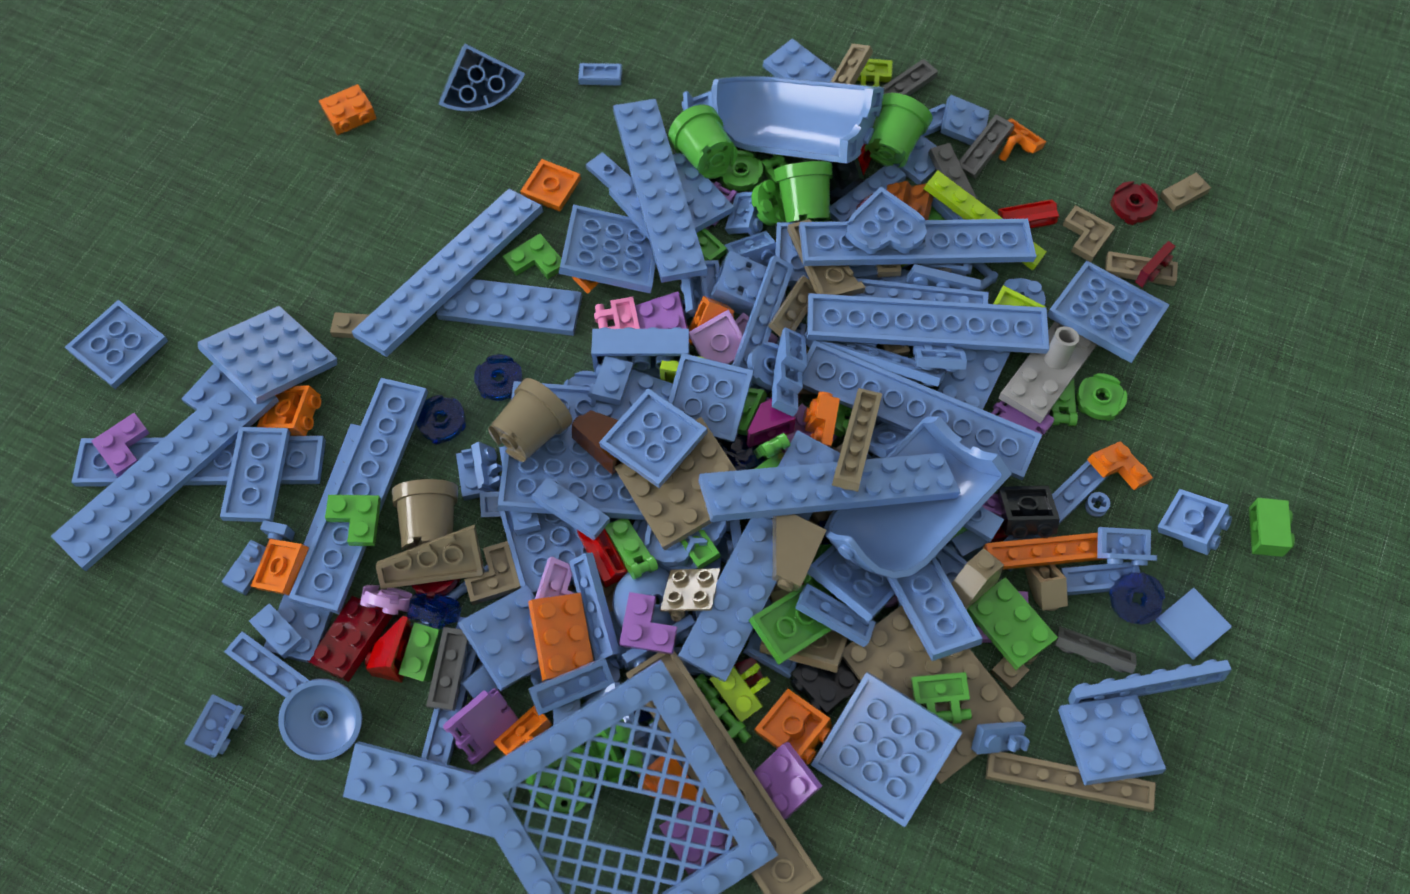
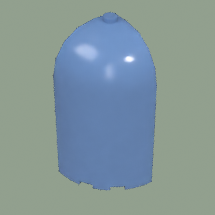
(797, 116)
(907, 536)

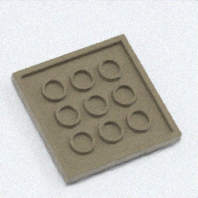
(678, 505)

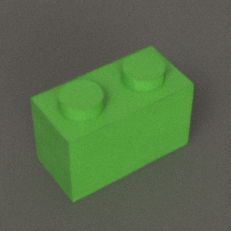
(1271, 527)
(421, 652)

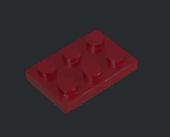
(349, 639)

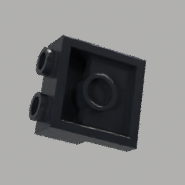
(844, 178)
(1028, 511)
(823, 687)

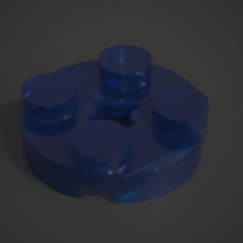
(488, 370)
(446, 430)
(1152, 599)
(436, 611)

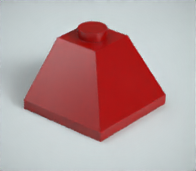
(389, 651)

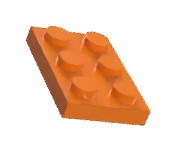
(560, 634)

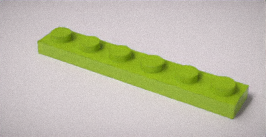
(967, 206)

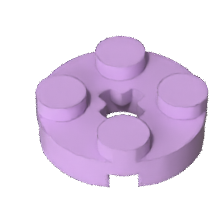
(390, 600)

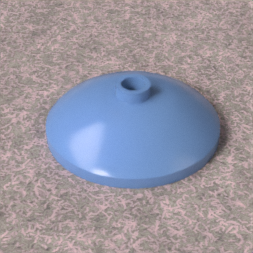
(649, 584)
(308, 732)

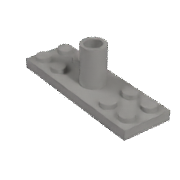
(1046, 376)

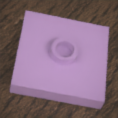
(717, 338)

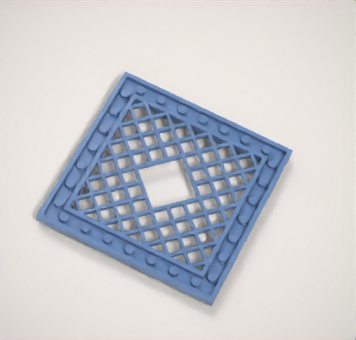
(654, 685)

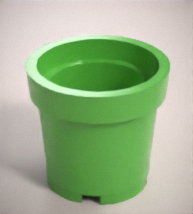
(898, 129)
(703, 141)
(805, 190)
(566, 784)

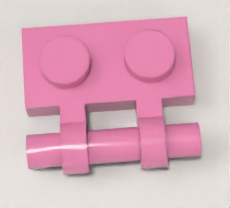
(622, 311)

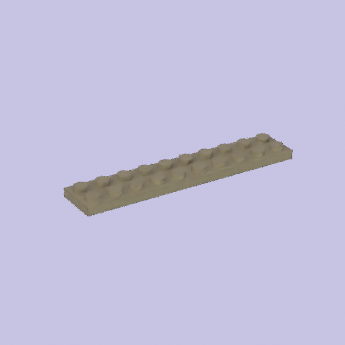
(790, 870)

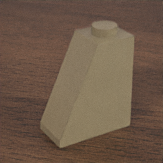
(794, 549)

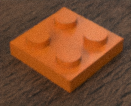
(551, 185)
(279, 566)

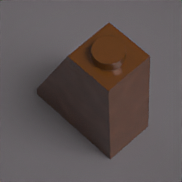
(589, 431)

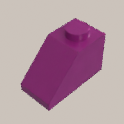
(769, 424)

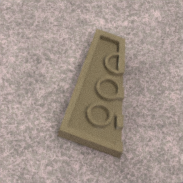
(827, 279)
(438, 560)

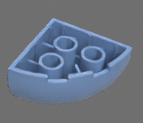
(478, 81)

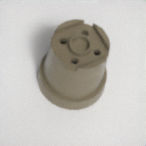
(529, 420)
(424, 510)

